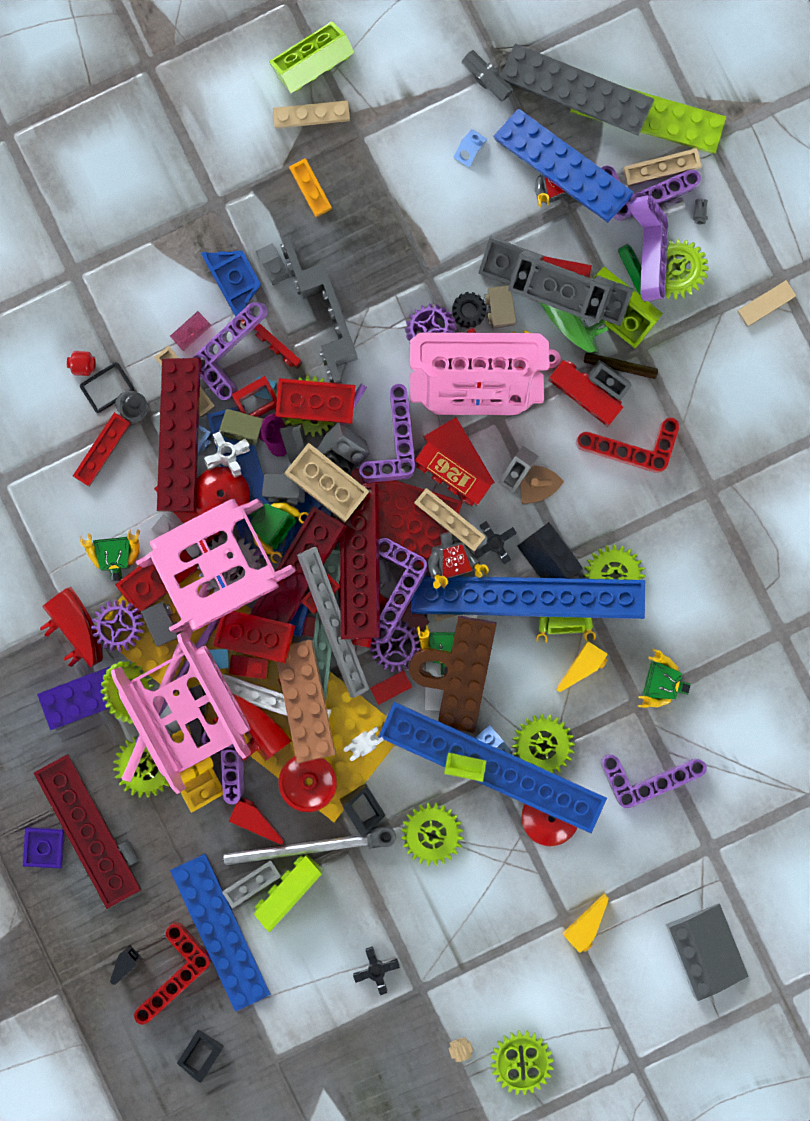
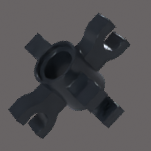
(487, 547)
(365, 974)

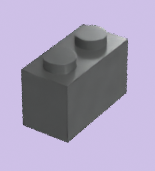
(609, 380)
(282, 489)
(158, 621)

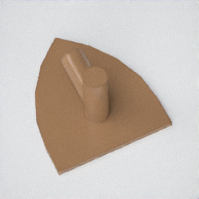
(539, 484)

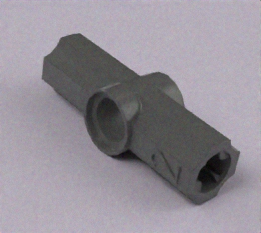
(487, 75)

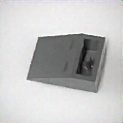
(344, 448)

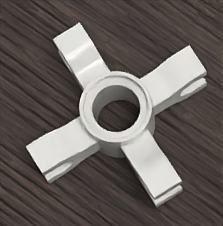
(225, 447)
(363, 743)

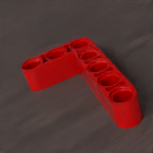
(631, 451)
(177, 978)

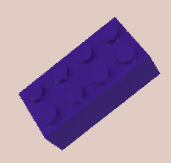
(73, 700)

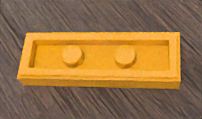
(310, 187)

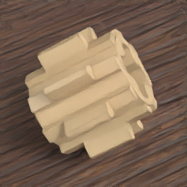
(461, 1049)

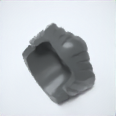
(132, 406)

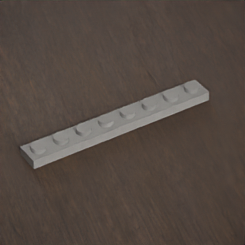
(331, 619)

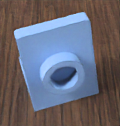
(471, 143)
(205, 442)
(491, 737)

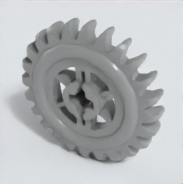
(248, 554)

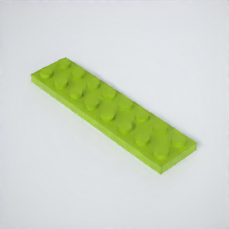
(681, 124)

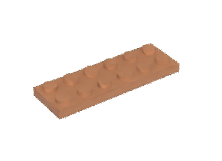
(305, 703)

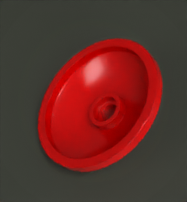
(220, 480)
(302, 795)
(545, 832)

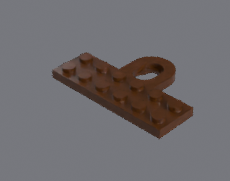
(465, 673)

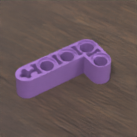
(234, 765)

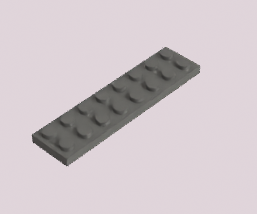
(577, 89)

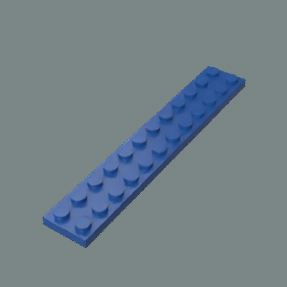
(532, 597)
(502, 771)

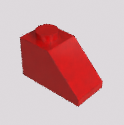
(249, 667)

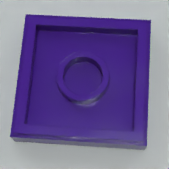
(43, 847)

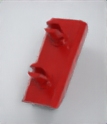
(75, 623)
(264, 733)

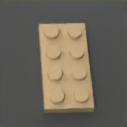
(326, 482)

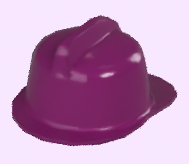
(271, 435)

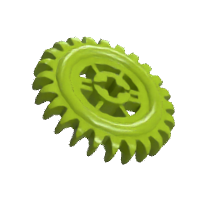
(690, 255)
(618, 556)
(112, 694)
(556, 730)
(137, 783)
(449, 842)

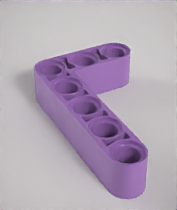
(662, 188)
(654, 246)
(225, 346)
(399, 441)
(408, 593)
(651, 783)

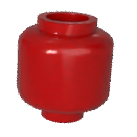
(81, 363)

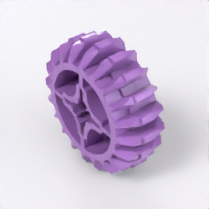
(417, 321)
(119, 617)
(383, 658)

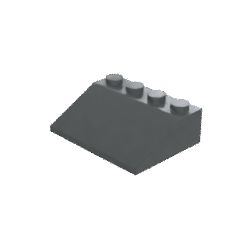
(707, 951)

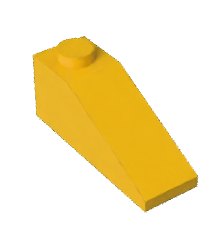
(586, 663)
(584, 929)

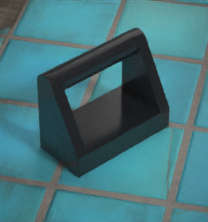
(347, 801)
(125, 963)
(217, 1048)

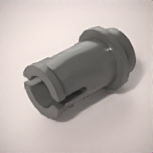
(700, 211)
(127, 852)

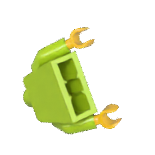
(565, 625)

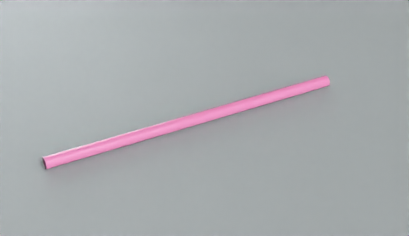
(159, 700)

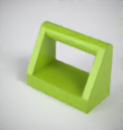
(465, 767)

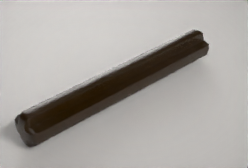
(621, 365)

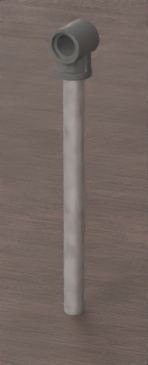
(372, 839)

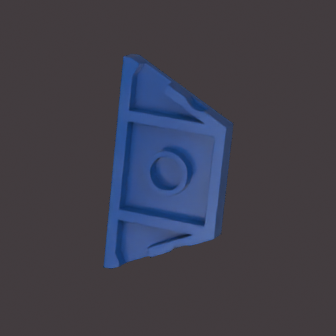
(233, 277)

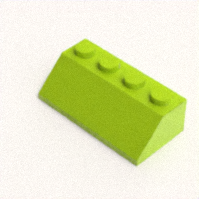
(312, 57)
(639, 316)
(288, 892)

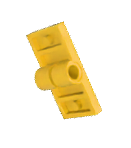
(199, 779)

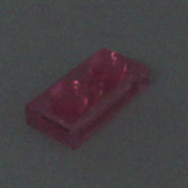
(190, 330)

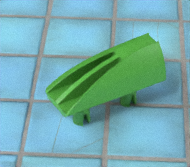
(575, 328)

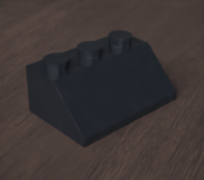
(549, 554)

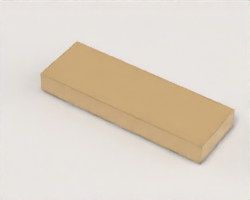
(766, 303)

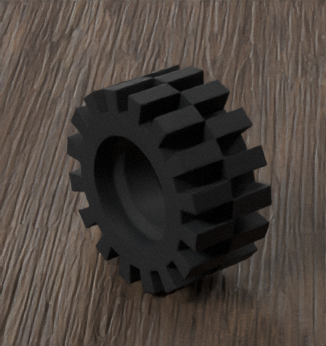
(477, 302)

